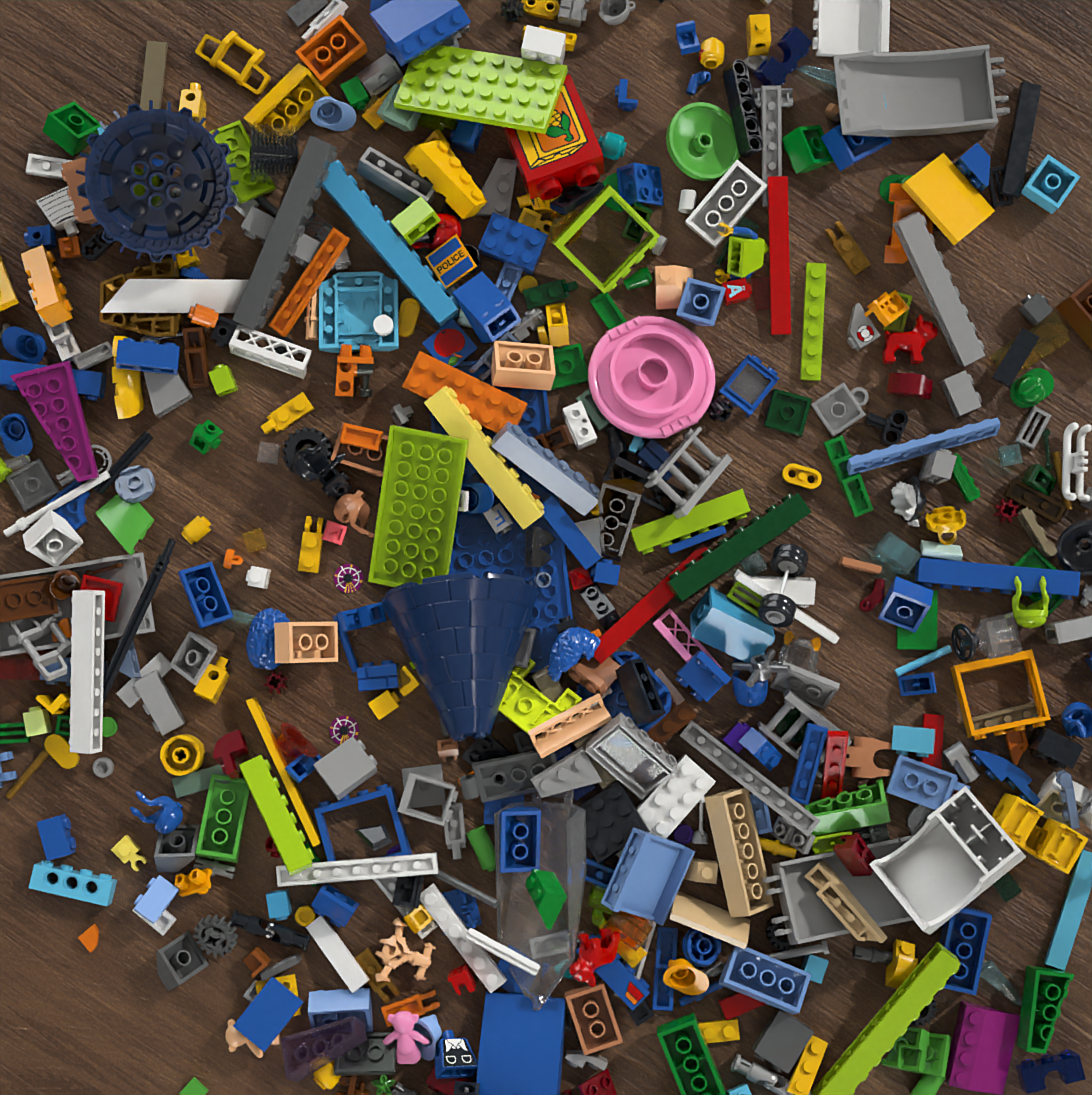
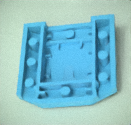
(349, 308)

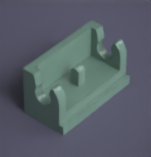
(592, 411)

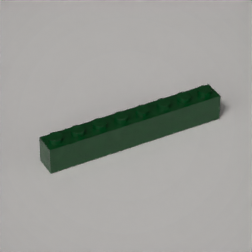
(738, 547)

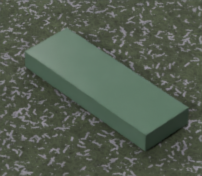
(196, 781)

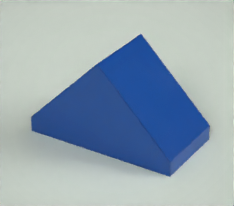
(917, 684)
(302, 767)

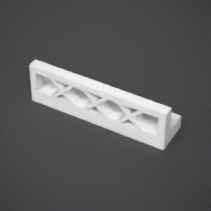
(266, 357)

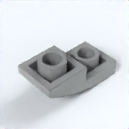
(791, 835)
(577, 1058)

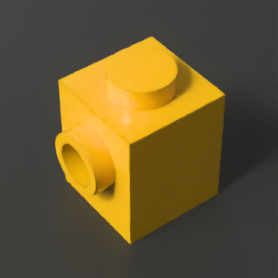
(184, 259)

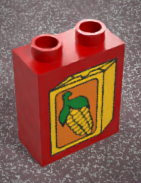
(563, 154)

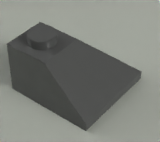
(177, 848)
(179, 961)

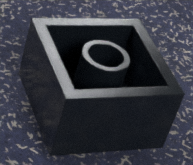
(1054, 747)

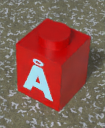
(736, 291)

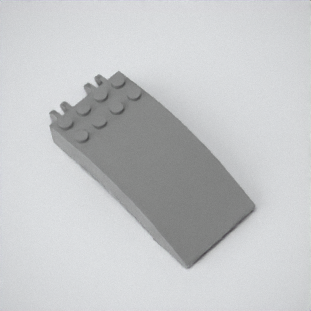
(922, 92)
(133, 576)
(809, 917)

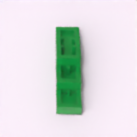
(853, 485)

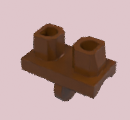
(351, 1081)

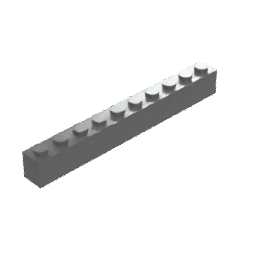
(285, 233)

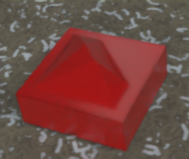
(579, 578)

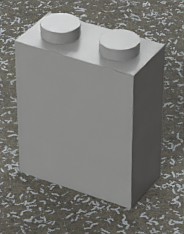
(346, 767)

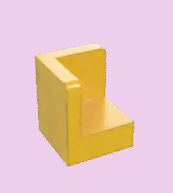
(408, 681)

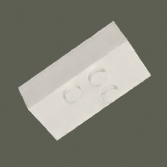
(726, 203)

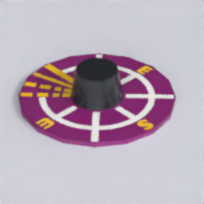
(348, 578)
(343, 728)

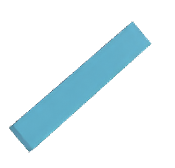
(1071, 912)

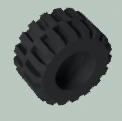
(301, 437)

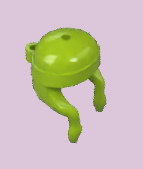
(1034, 614)

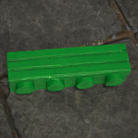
(964, 481)

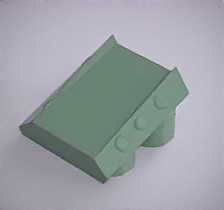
(399, 118)

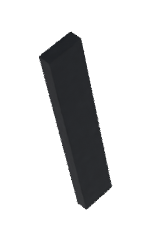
(1020, 139)

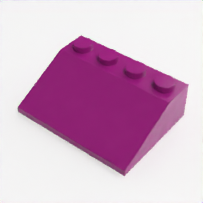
(981, 1048)

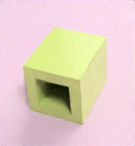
(37, 721)

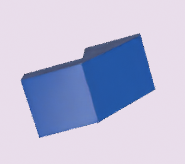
(361, 617)

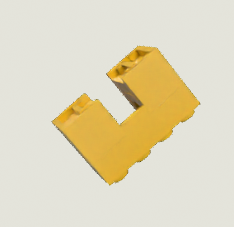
(1052, 844)

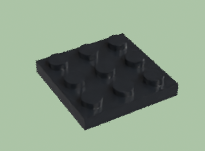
(610, 821)

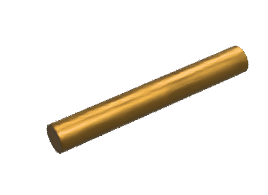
(1058, 467)
(27, 774)

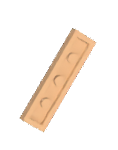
(570, 727)

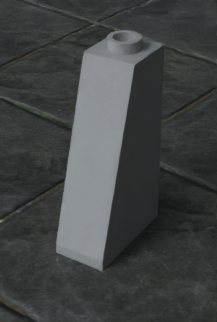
(165, 390)
(1068, 630)

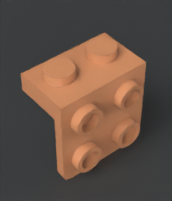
(595, 676)

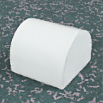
(687, 201)

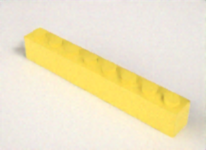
(485, 459)

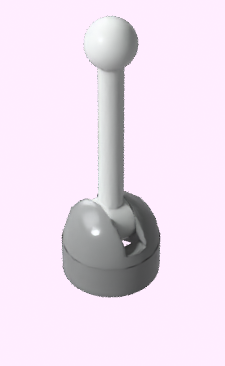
(700, 835)

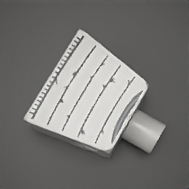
(59, 211)

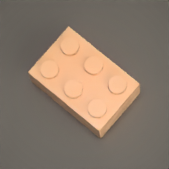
(306, 642)

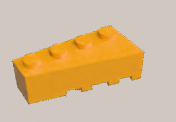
(46, 286)

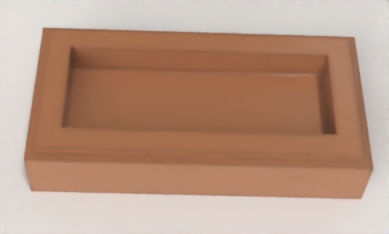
(860, 565)

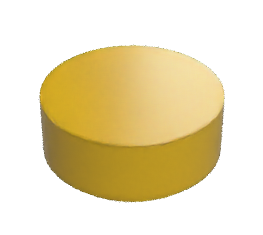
(542, 335)
(305, 915)

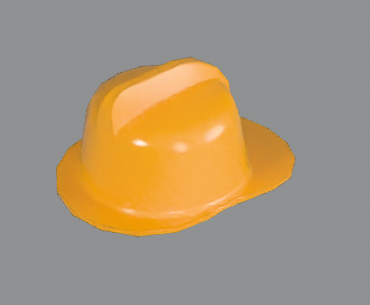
(685, 978)

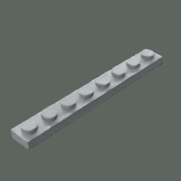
(750, 778)

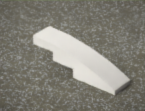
(62, 338)

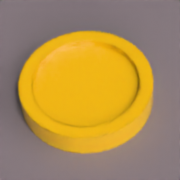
(527, 282)

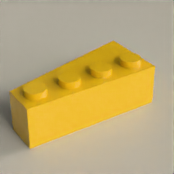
(448, 177)

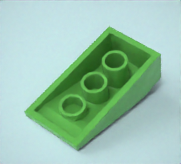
(223, 819)

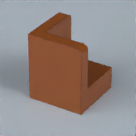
(256, 961)

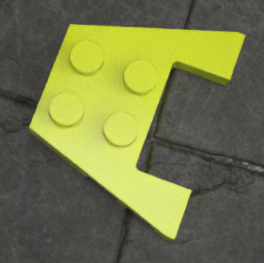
(527, 705)

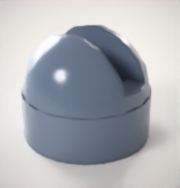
(545, 576)

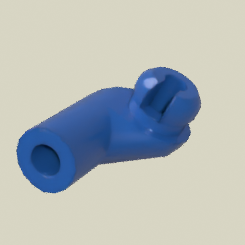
(696, 80)

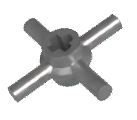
(761, 667)

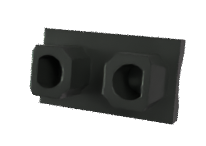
(873, 833)

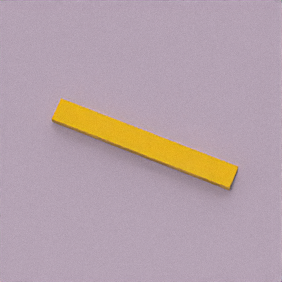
(281, 764)

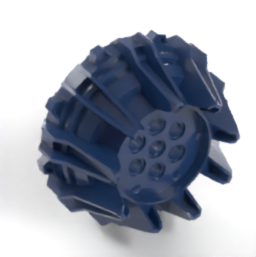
(131, 217)

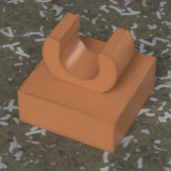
(447, 748)

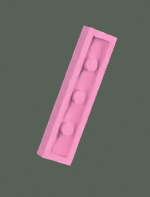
(672, 640)

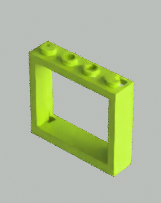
(634, 257)

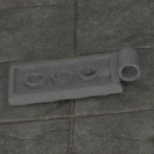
(516, 774)

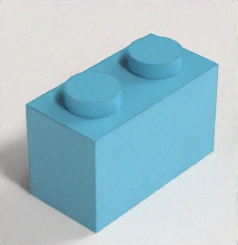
(913, 740)

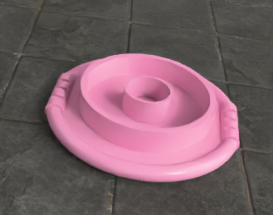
(651, 377)

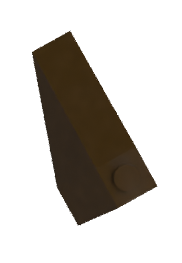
(617, 510)

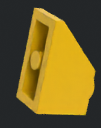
(557, 324)

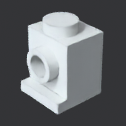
(258, 577)

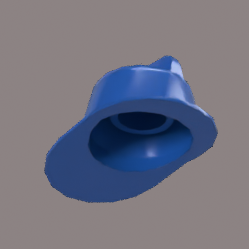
(24, 344)

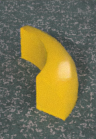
(128, 388)

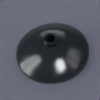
(1071, 552)

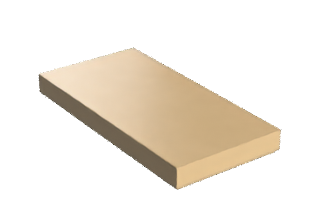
(710, 920)

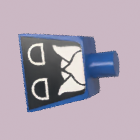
(454, 1057)

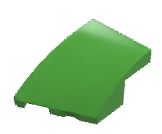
(125, 521)
(920, 1052)

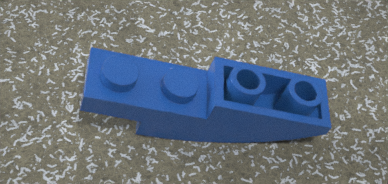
(1000, 768)

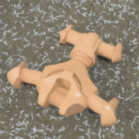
(397, 952)

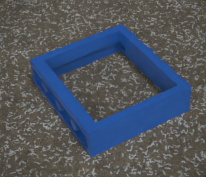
(364, 795)

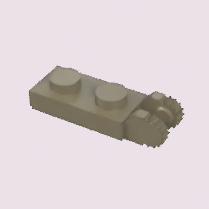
(1036, 533)

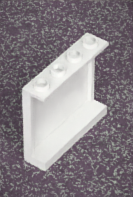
(850, 26)

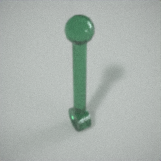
(1045, 434)

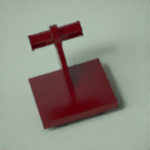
(597, 1085)

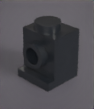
(223, 323)

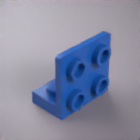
(640, 184)

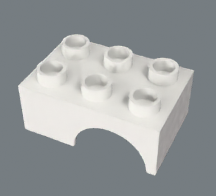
(948, 861)

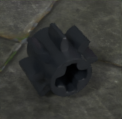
(512, 10)
(719, 409)

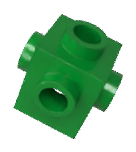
(206, 437)

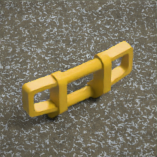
(252, 63)

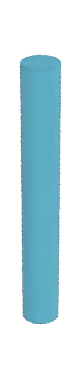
(923, 660)

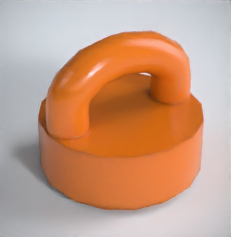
(230, 559)

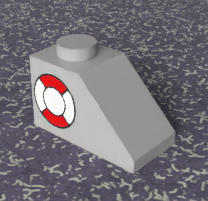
(860, 329)

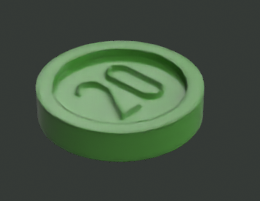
(109, 726)

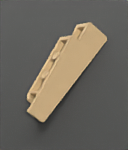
(844, 904)

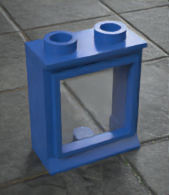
(749, 384)

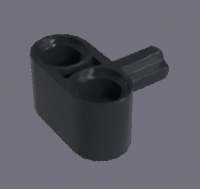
(888, 426)

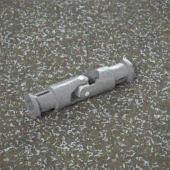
(760, 1075)

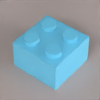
(1050, 184)

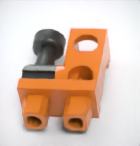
(354, 366)

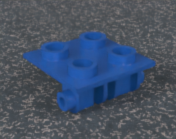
(464, 906)

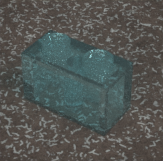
(896, 553)

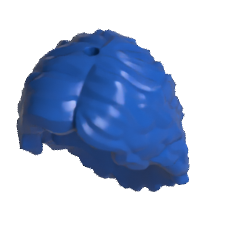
(261, 638)
(569, 648)

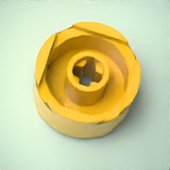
(173, 761)

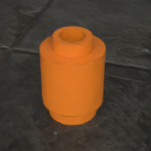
(203, 316)

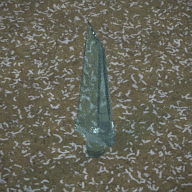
(821, 74)
(996, 979)

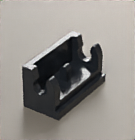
(408, 891)

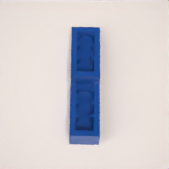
(665, 950)

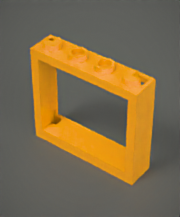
(1035, 684)

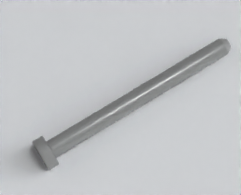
(801, 951)

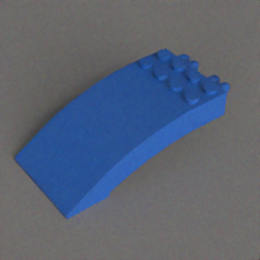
(521, 1046)

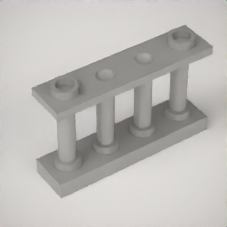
(706, 477)
(807, 713)

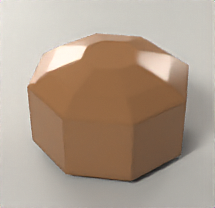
(832, 112)

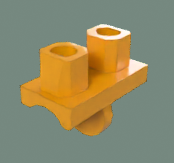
(196, 882)

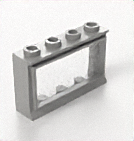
(631, 755)

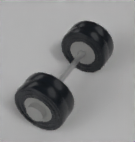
(777, 608)

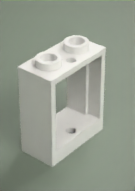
(579, 428)

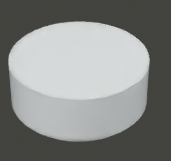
(383, 325)

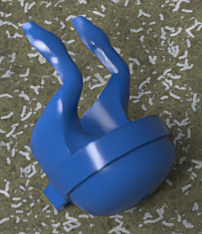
(747, 695)
(1077, 720)
(166, 818)

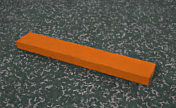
(309, 282)

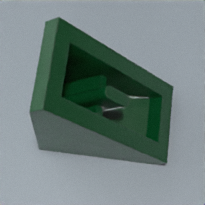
(632, 229)
(1039, 479)

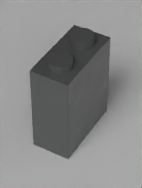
(782, 1040)

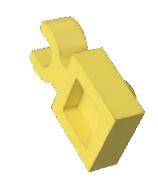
(127, 851)

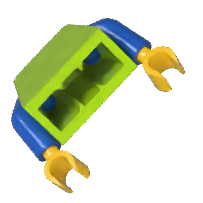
(744, 253)

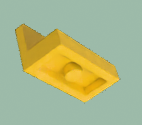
(55, 706)

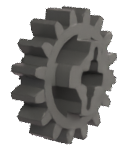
(215, 935)

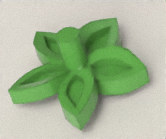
(383, 1085)

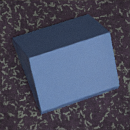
(700, 302)

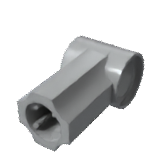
(958, 759)

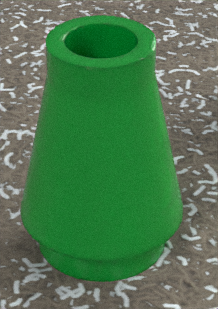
(638, 279)

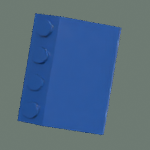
(418, 25)

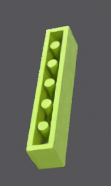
(698, 519)
(276, 816)

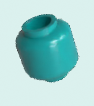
(612, 145)

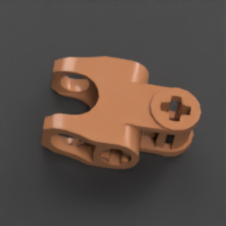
(861, 757)

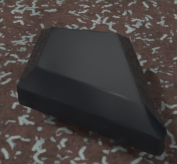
(374, 836)

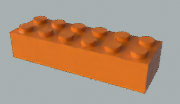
(486, 403)

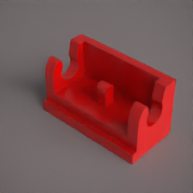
(462, 976)

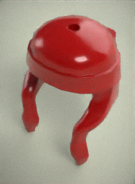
(448, 228)

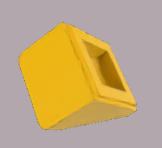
(418, 918)

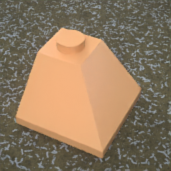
(670, 285)

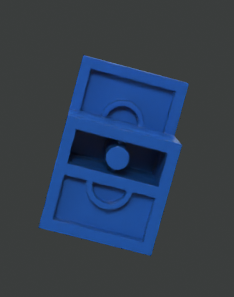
(702, 676)

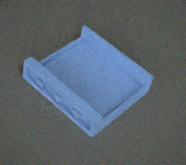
(647, 876)

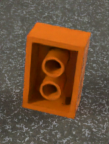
(332, 51)

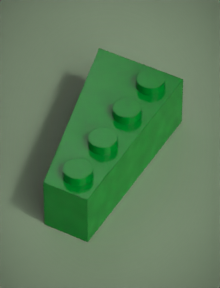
(1041, 1006)

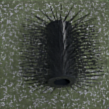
(273, 153)

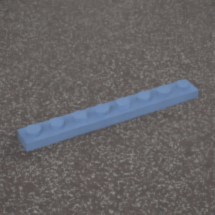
(923, 446)

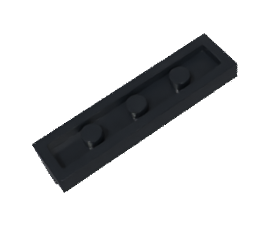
(639, 475)

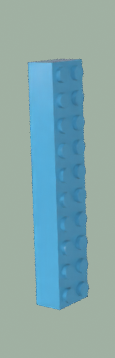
(389, 246)

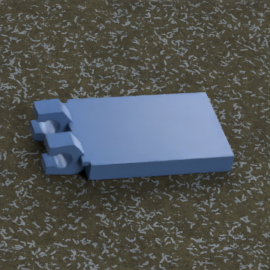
(922, 783)

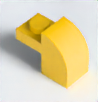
(901, 964)

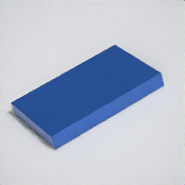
(268, 1014)

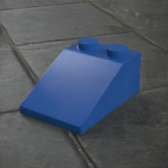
(850, 149)

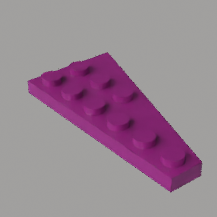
(57, 406)

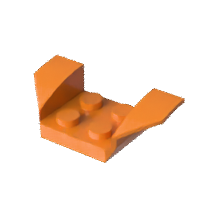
(903, 206)

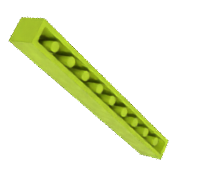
(889, 1023)

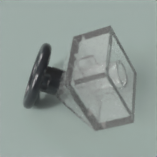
(993, 637)

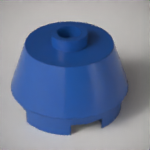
(700, 948)

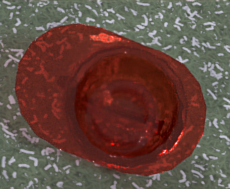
(294, 743)

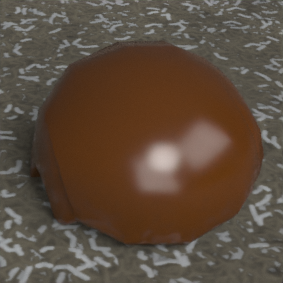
(64, 583)

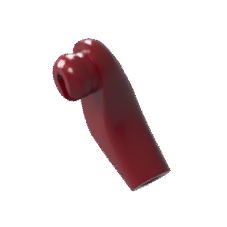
(875, 597)

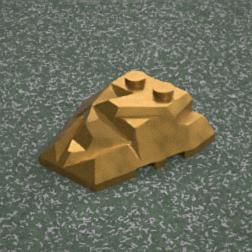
(151, 324)

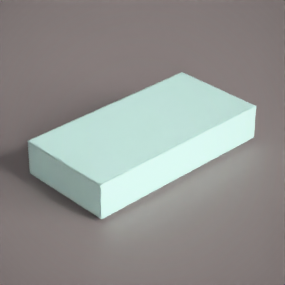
(941, 551)

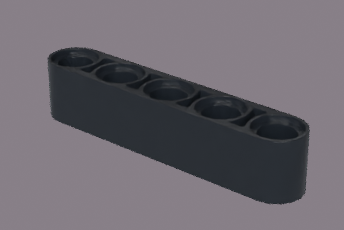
(742, 108)

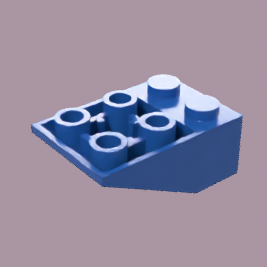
(486, 308)

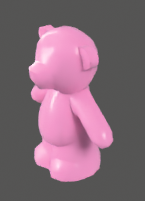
(407, 1050)

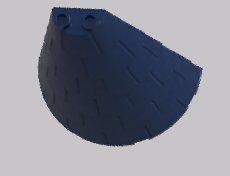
(463, 641)

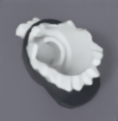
(909, 500)

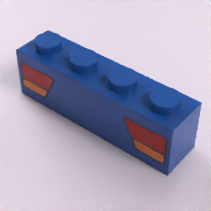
(622, 980)

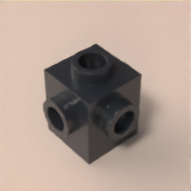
(337, 485)

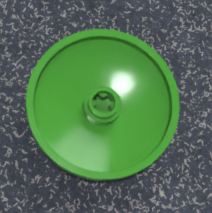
(702, 141)

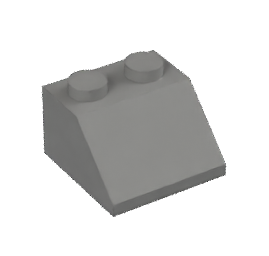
(193, 657)

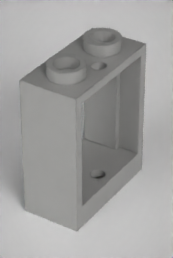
(408, 791)

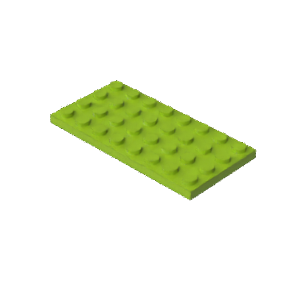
(482, 88)
(417, 506)

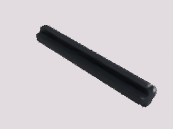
(124, 461)

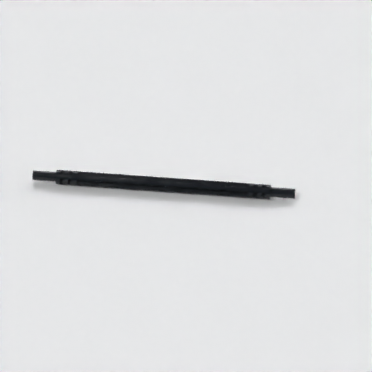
(137, 617)

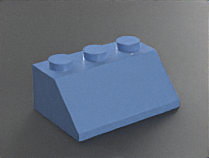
(339, 1004)

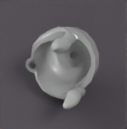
(622, 7)

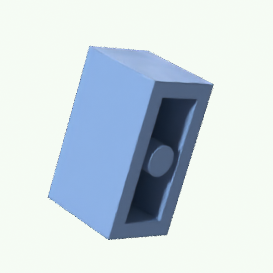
(156, 899)

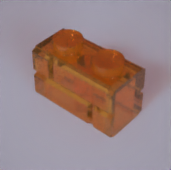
(632, 928)

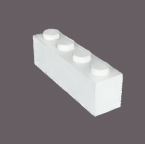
(799, 589)

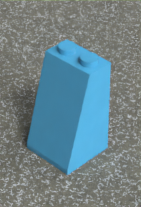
(729, 627)

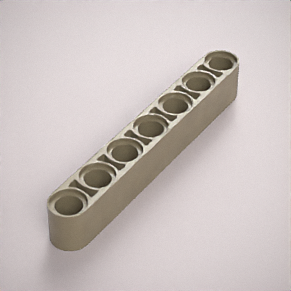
(553, 691)

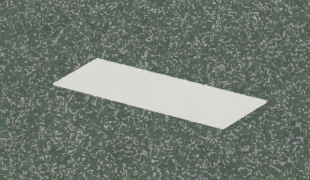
(176, 295)

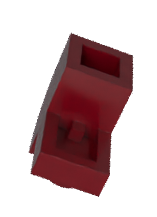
(910, 385)
(227, 748)

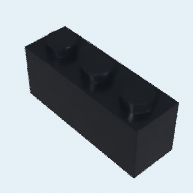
(640, 691)

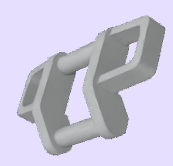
(38, 632)

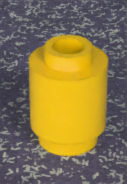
(196, 529)

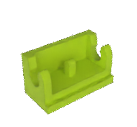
(826, 842)

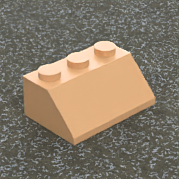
(522, 365)

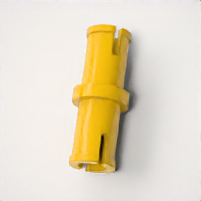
(776, 847)

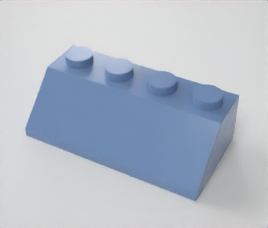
(765, 979)

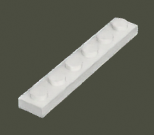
(456, 931)

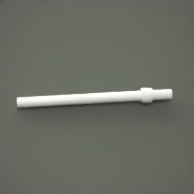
(23, 523)

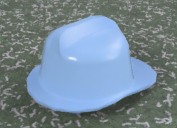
(332, 114)
(430, 1028)

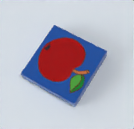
(450, 344)

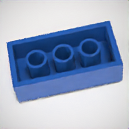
(967, 939)

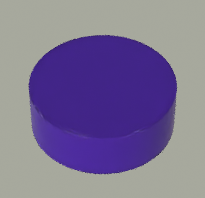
(683, 834)

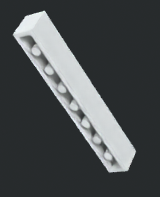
(87, 671)

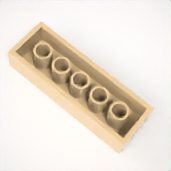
(738, 852)

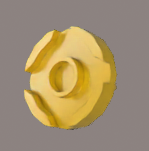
(946, 520)

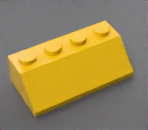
(288, 102)

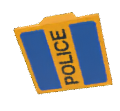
(451, 261)

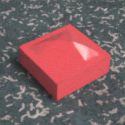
(334, 532)

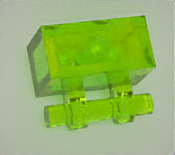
(595, 901)

